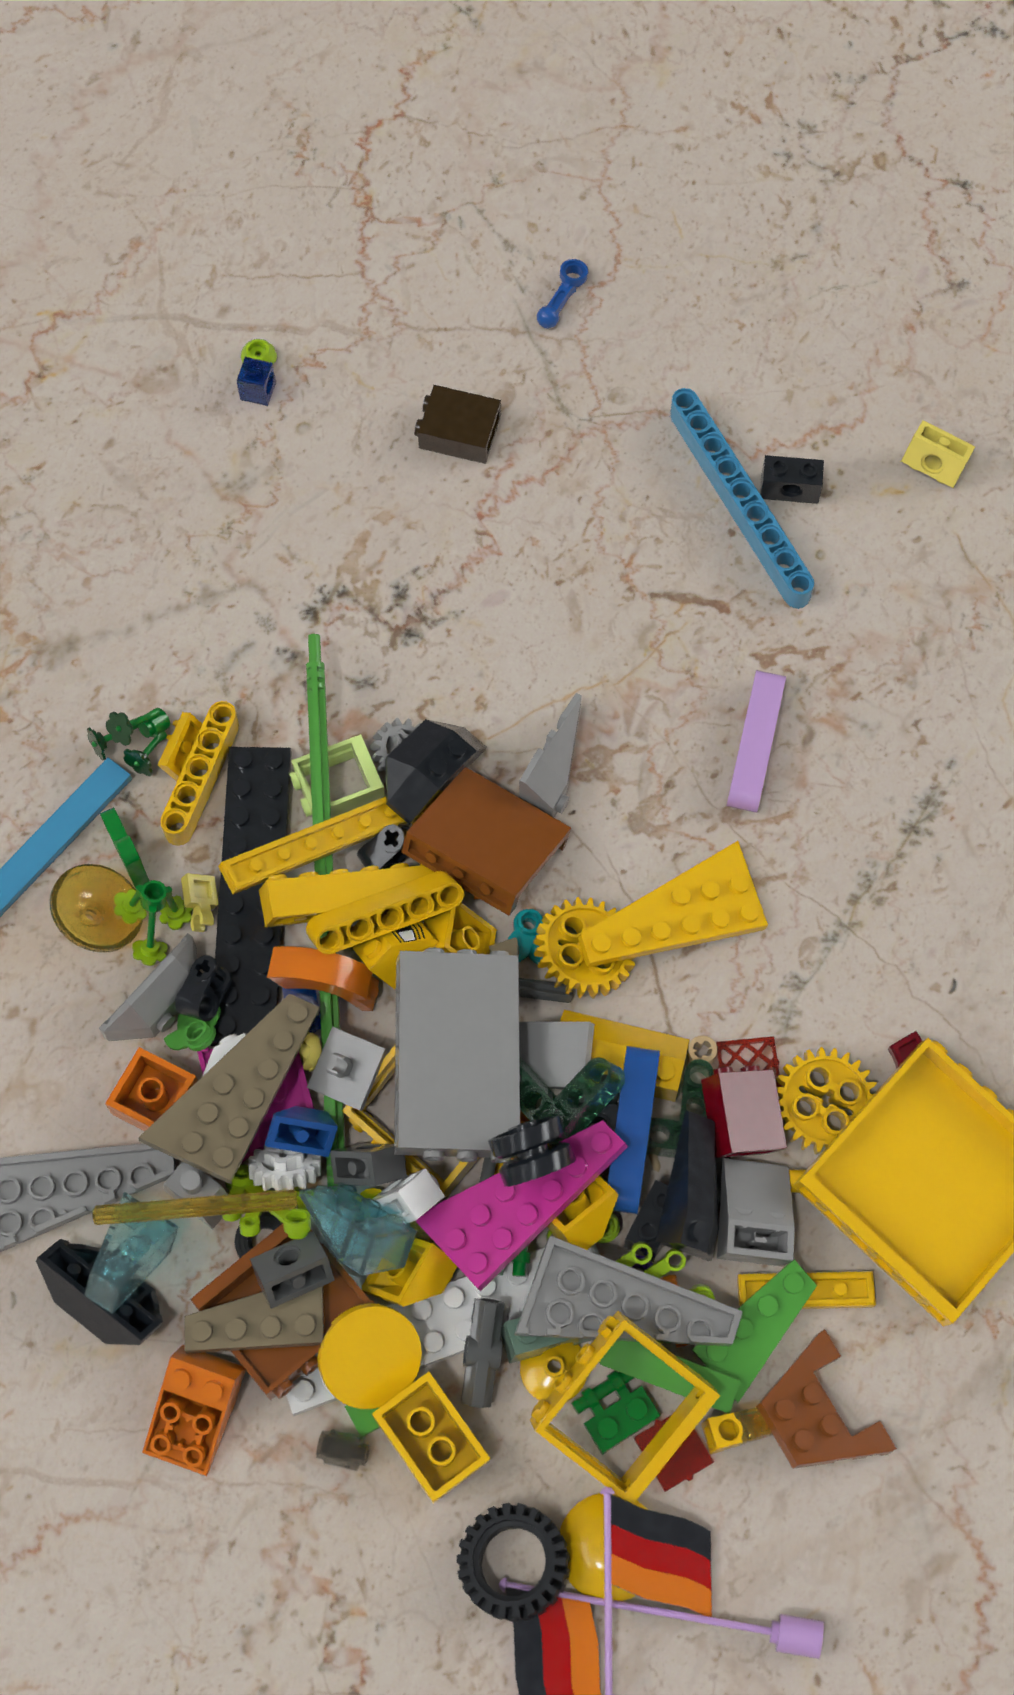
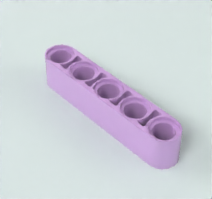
(756, 741)

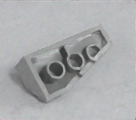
(549, 770)

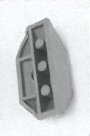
(153, 1002)

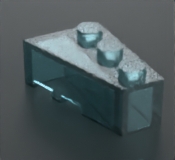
(128, 1258)

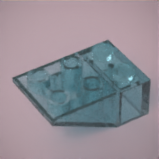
(359, 1229)

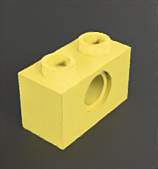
(937, 454)

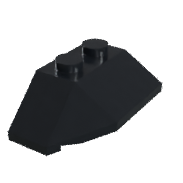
(426, 765)
(67, 1273)

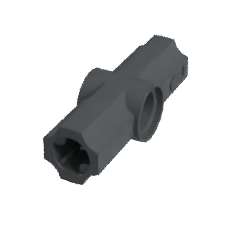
(482, 1352)

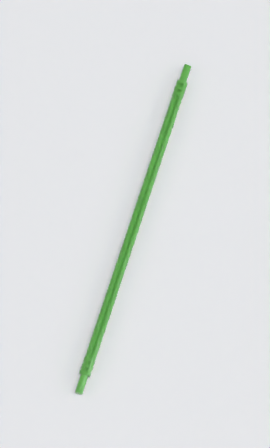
(320, 812)

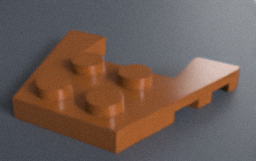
(806, 1420)

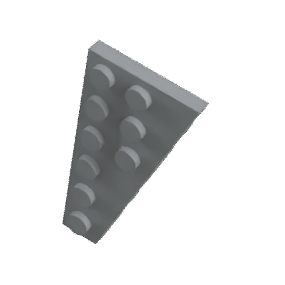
(62, 1186)
(581, 1289)

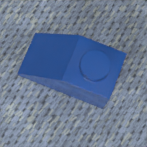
(302, 1131)

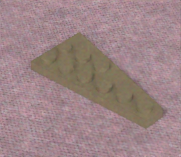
(227, 1105)

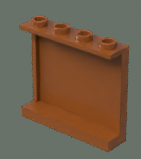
(485, 839)
(278, 1367)

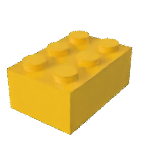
(431, 1437)

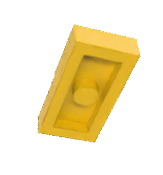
(179, 744)

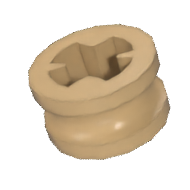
(698, 1042)

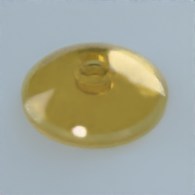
(91, 892)

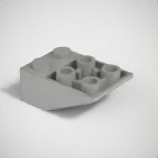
(755, 1213)

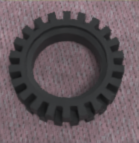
(472, 1550)

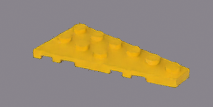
(694, 908)

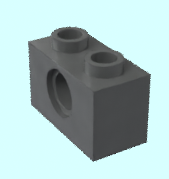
(367, 1164)
(292, 1270)

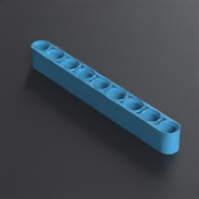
(741, 508)

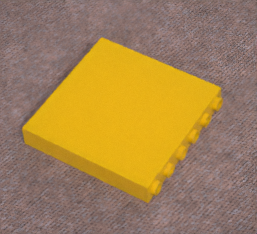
(924, 1181)

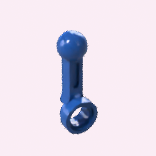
(549, 315)

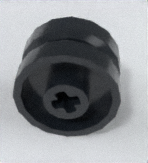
(530, 1146)

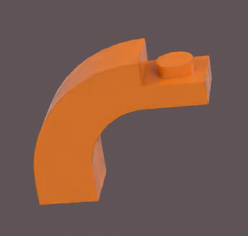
(329, 973)

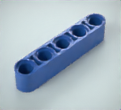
(633, 1126)

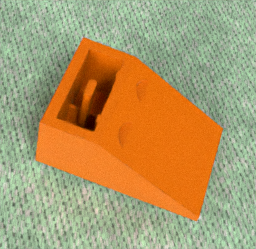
(193, 1409)

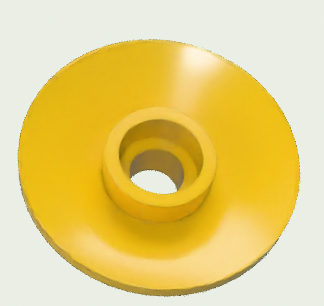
(539, 1379)

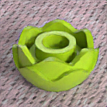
(259, 346)

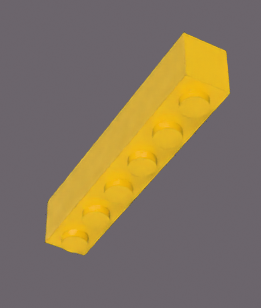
(303, 897)

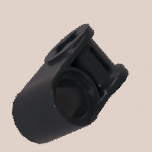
(384, 848)
(203, 992)

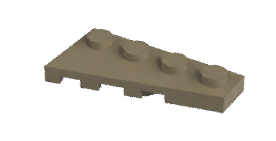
(254, 1325)

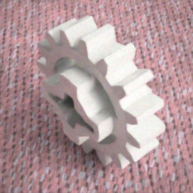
(283, 1169)

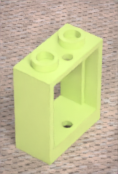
(339, 753)

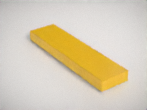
(832, 1289)

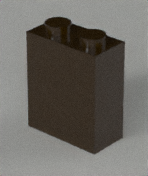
(458, 423)

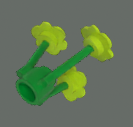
(153, 898)

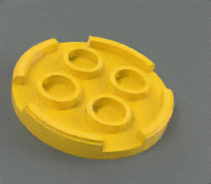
(369, 1355)

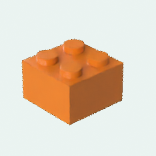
(148, 1089)

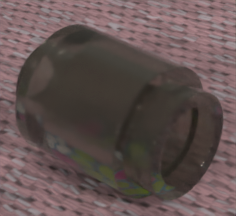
(342, 1449)

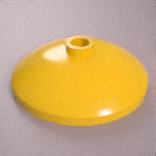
(585, 1543)

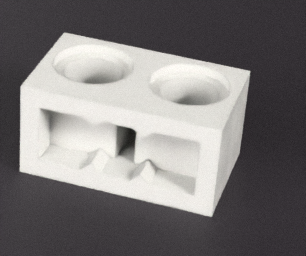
(411, 1195)

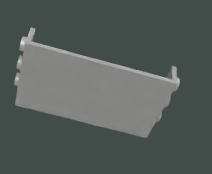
(455, 1052)

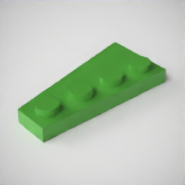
(761, 1326)

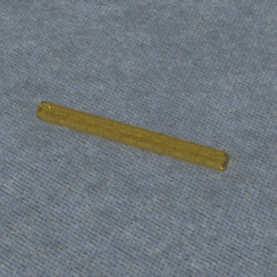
(195, 1207)

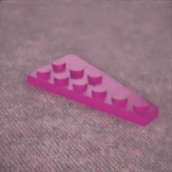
(494, 1223)

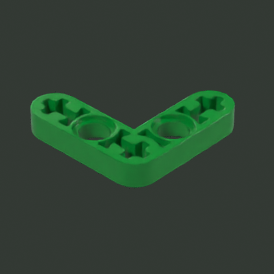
(124, 847)

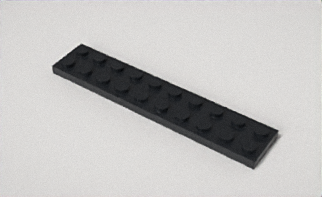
(253, 817)

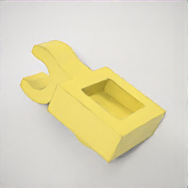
(201, 895)

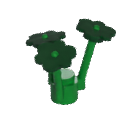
(120, 728)

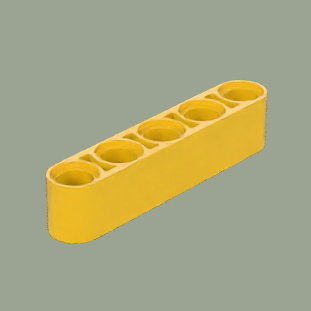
(199, 786)
(369, 911)

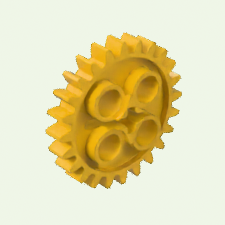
(576, 975)
(836, 1073)

